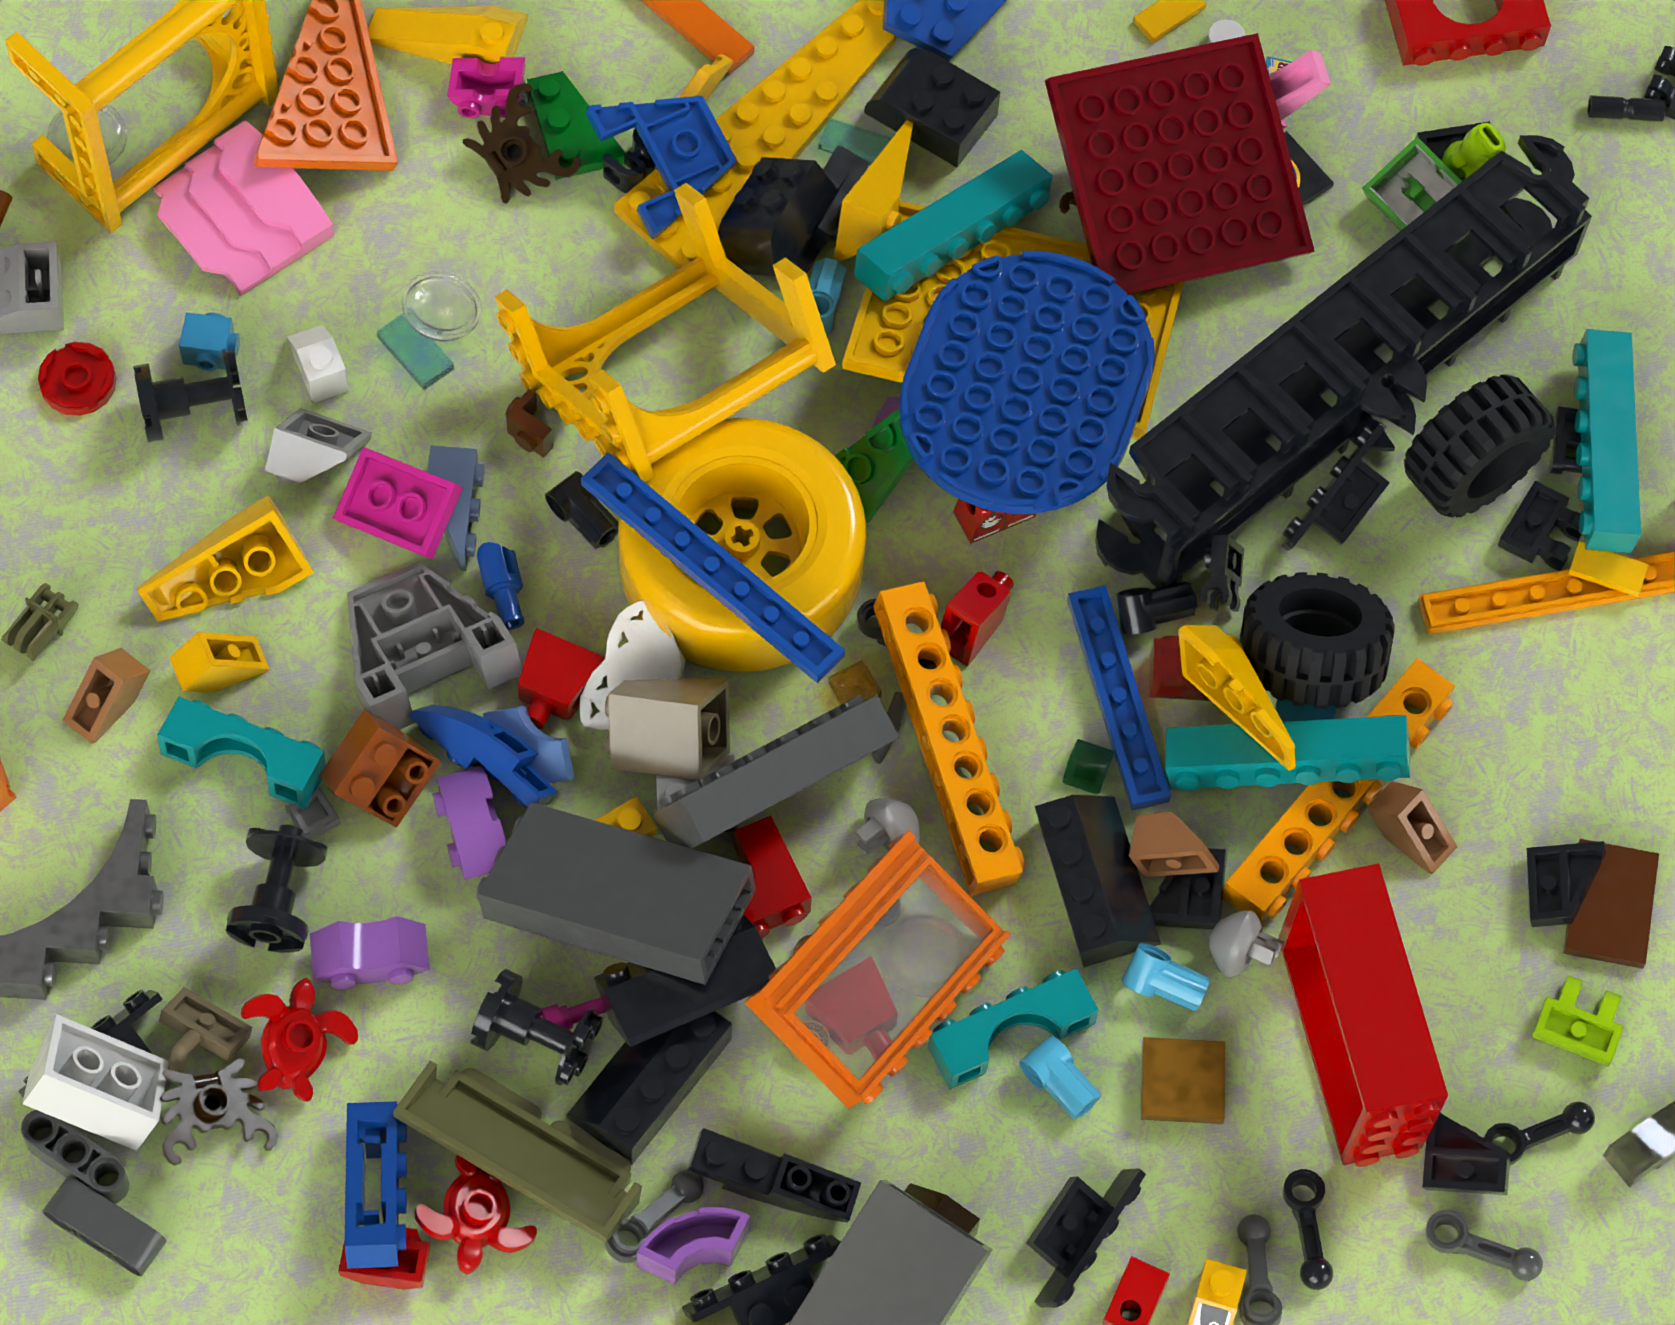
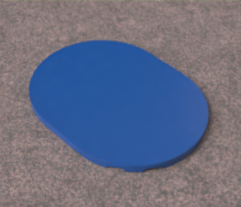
(1026, 382)

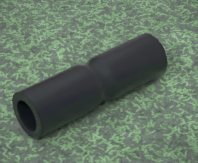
(1632, 108)

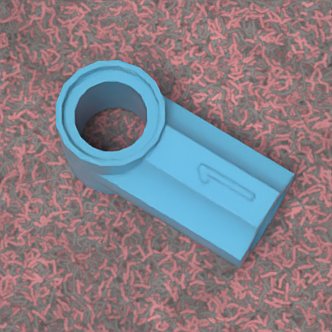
(826, 286)
(1154, 973)
(1054, 1069)

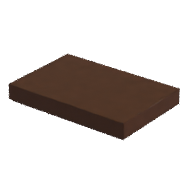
(1617, 909)

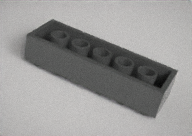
(775, 772)

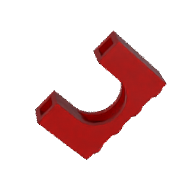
(1430, 36)
(780, 890)

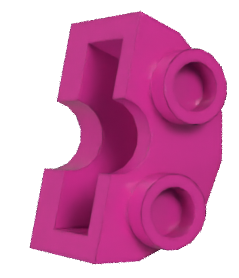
(481, 85)

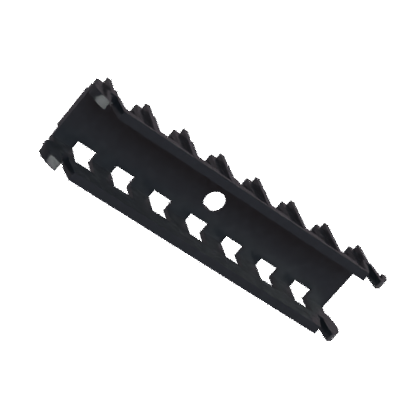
(1333, 347)

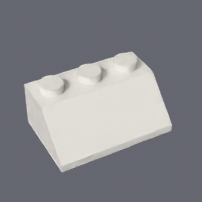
(96, 1083)

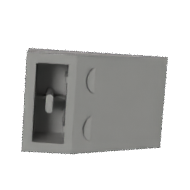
(31, 288)

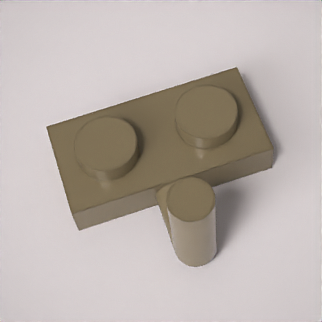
(202, 1025)

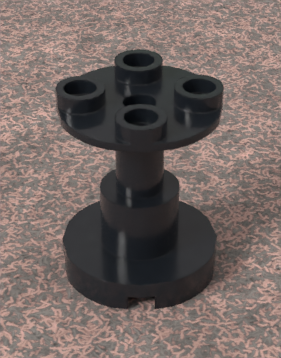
(174, 398)
(270, 914)
(521, 1021)

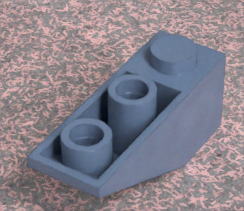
(461, 468)

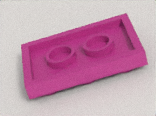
(397, 503)

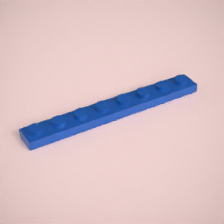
(713, 567)

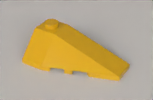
(449, 31)
(875, 198)
(235, 561)
(1226, 677)

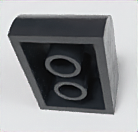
(941, 100)
(774, 213)

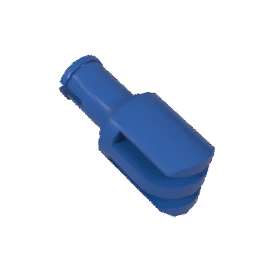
(502, 581)

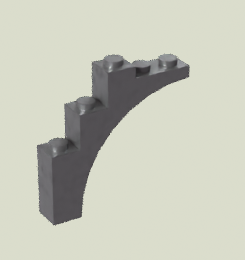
(78, 932)

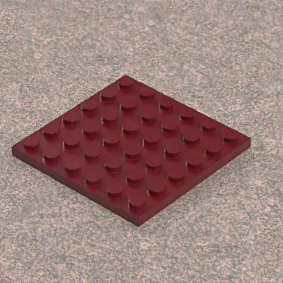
(1180, 165)

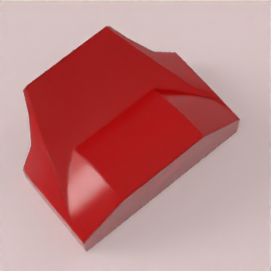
(408, 1274)

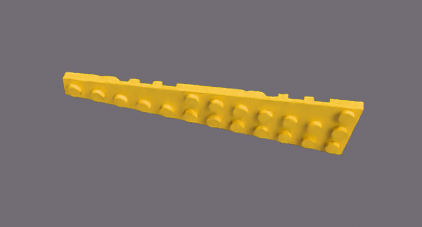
(776, 117)

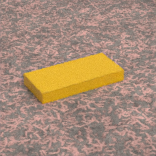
(1166, 16)
(1608, 569)

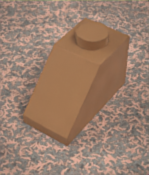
(105, 693)
(1412, 825)
(1168, 847)

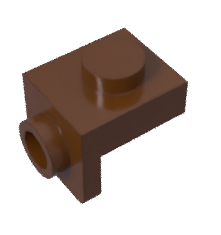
(525, 428)

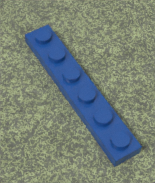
(1118, 698)

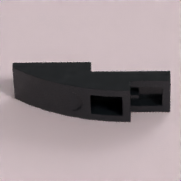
(774, 1179)

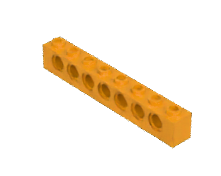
(981, 869)
(1246, 888)

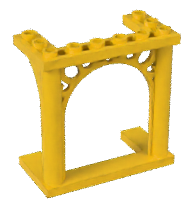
(241, 78)
(603, 411)

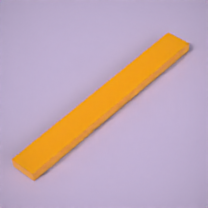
(1534, 596)

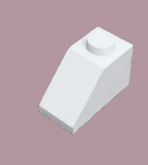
(319, 363)

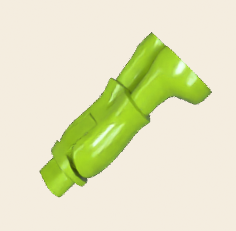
(1474, 150)

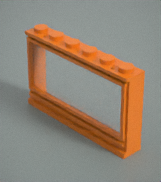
(879, 972)

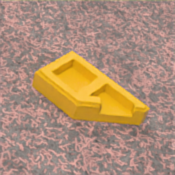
(707, 78)

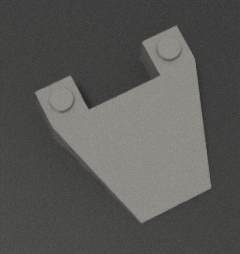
(419, 631)

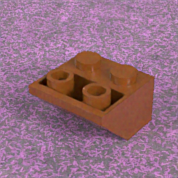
(379, 768)

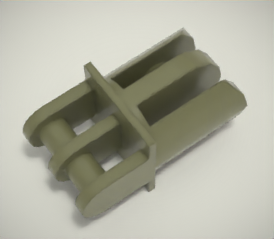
(37, 624)

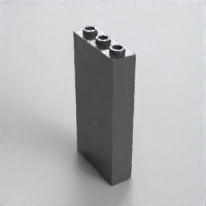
(617, 892)
(894, 1267)

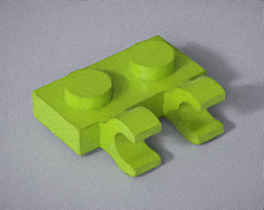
(1578, 1030)

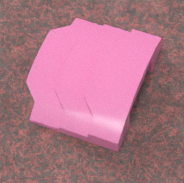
(241, 215)

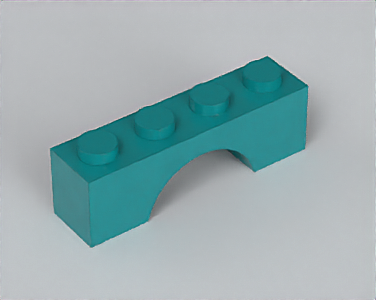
(199, 733)
(1057, 1005)

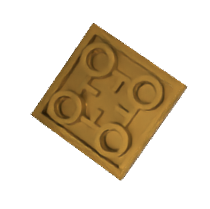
(1183, 1080)

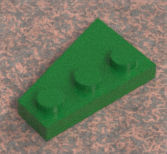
(565, 125)
(877, 463)

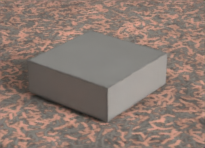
(317, 818)

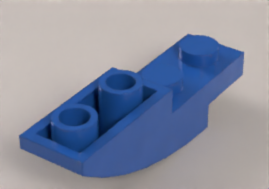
(478, 741)

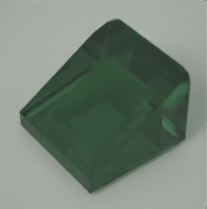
(1088, 766)

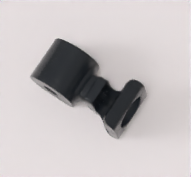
(636, 160)

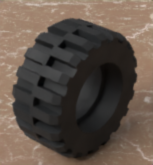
(1479, 445)
(1317, 639)

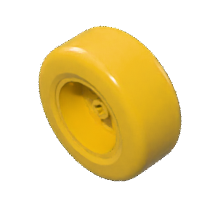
(782, 477)

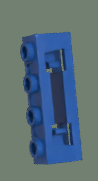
(374, 1242)

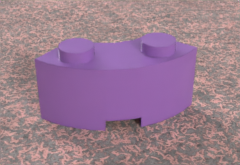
(472, 820)
(369, 952)
(692, 1240)

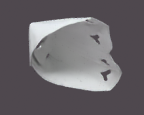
(645, 656)

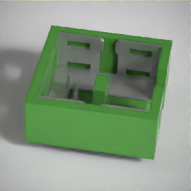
(1410, 184)

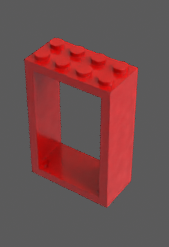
(1362, 1015)

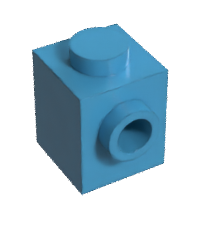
(205, 338)

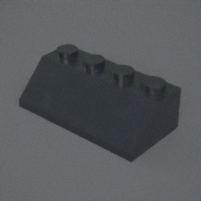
(1096, 876)
(651, 1002)
(648, 1084)

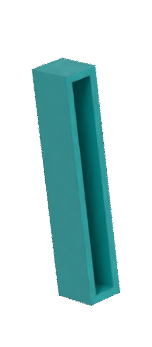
(952, 225)
(1607, 441)
(1324, 752)

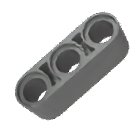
(67, 1139)
(104, 1226)

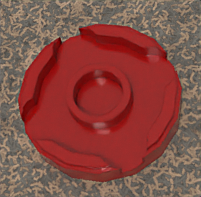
(77, 378)

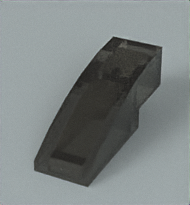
(1644, 1146)

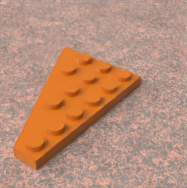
(329, 98)

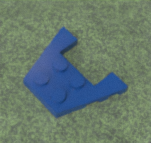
(937, 24)
(681, 142)

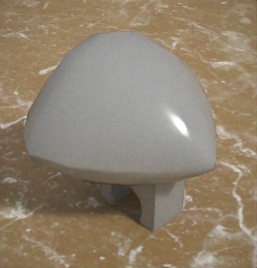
(884, 822)
(1239, 940)

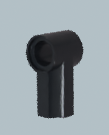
(583, 510)
(1145, 607)

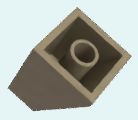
(669, 726)

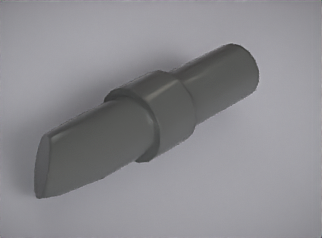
(895, 714)

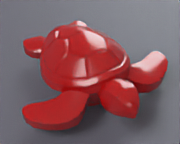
(295, 1038)
(474, 1217)

